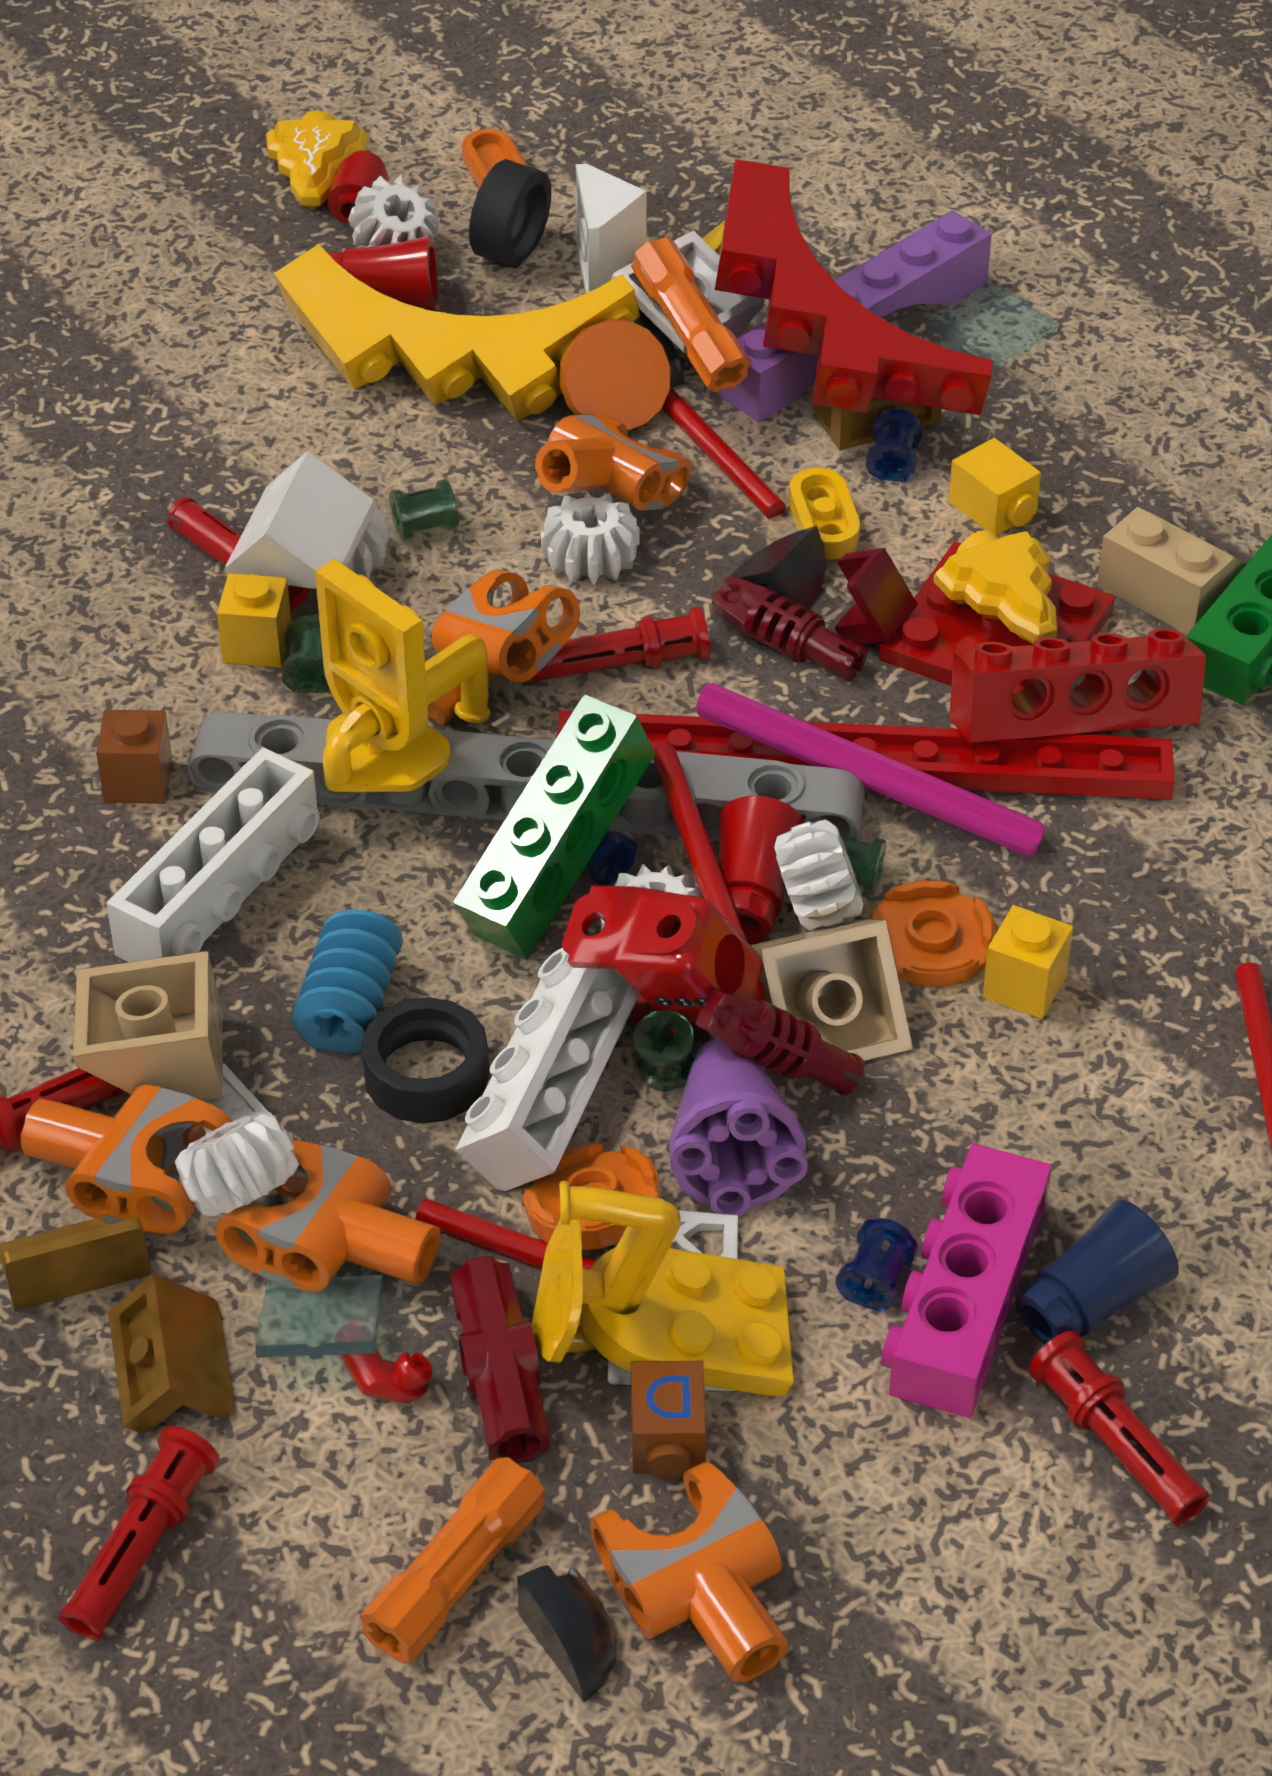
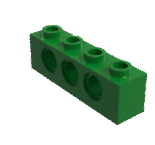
(1239, 632)
(555, 827)

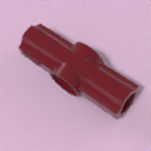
(499, 1360)

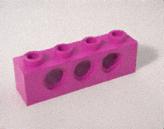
(967, 1281)

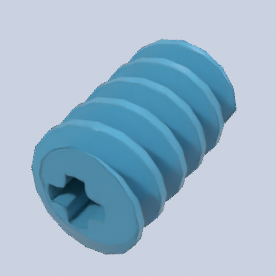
(346, 980)

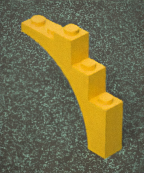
(443, 351)

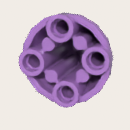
(734, 1134)

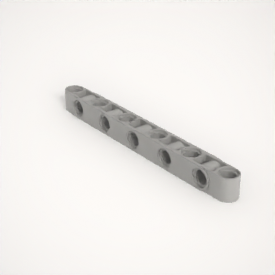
(493, 770)

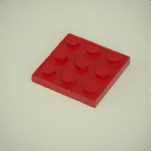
(941, 626)

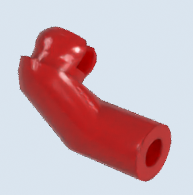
(389, 1380)

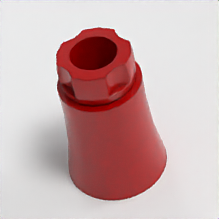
(398, 270)
(749, 859)

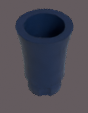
(1099, 1274)

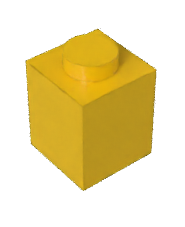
(994, 487)
(254, 619)
(1027, 961)

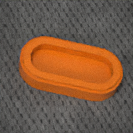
(485, 149)

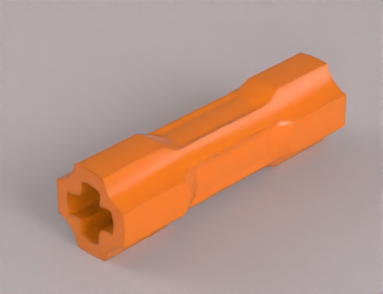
(709, 343)
(419, 1599)

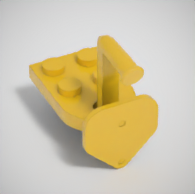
(385, 687)
(660, 1299)

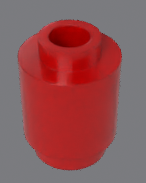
(352, 175)

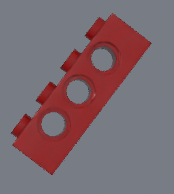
(1162, 695)

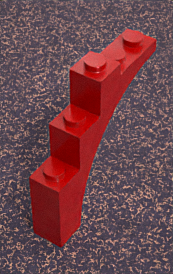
(814, 316)

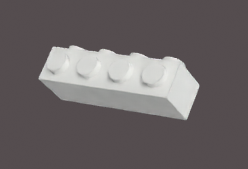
(215, 860)
(546, 1072)

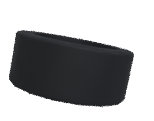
(510, 213)
(427, 1098)

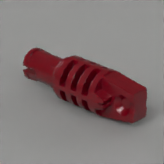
(786, 627)
(777, 1040)

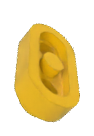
(823, 499)

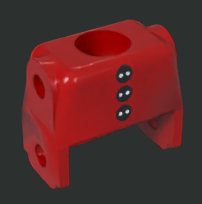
(665, 948)

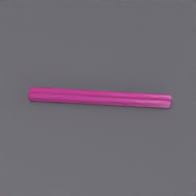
(873, 769)

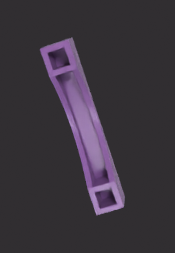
(927, 267)

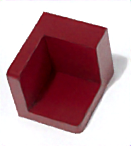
(879, 597)

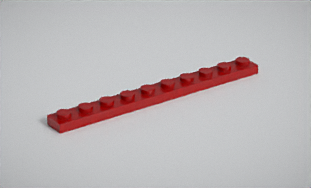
(1025, 765)

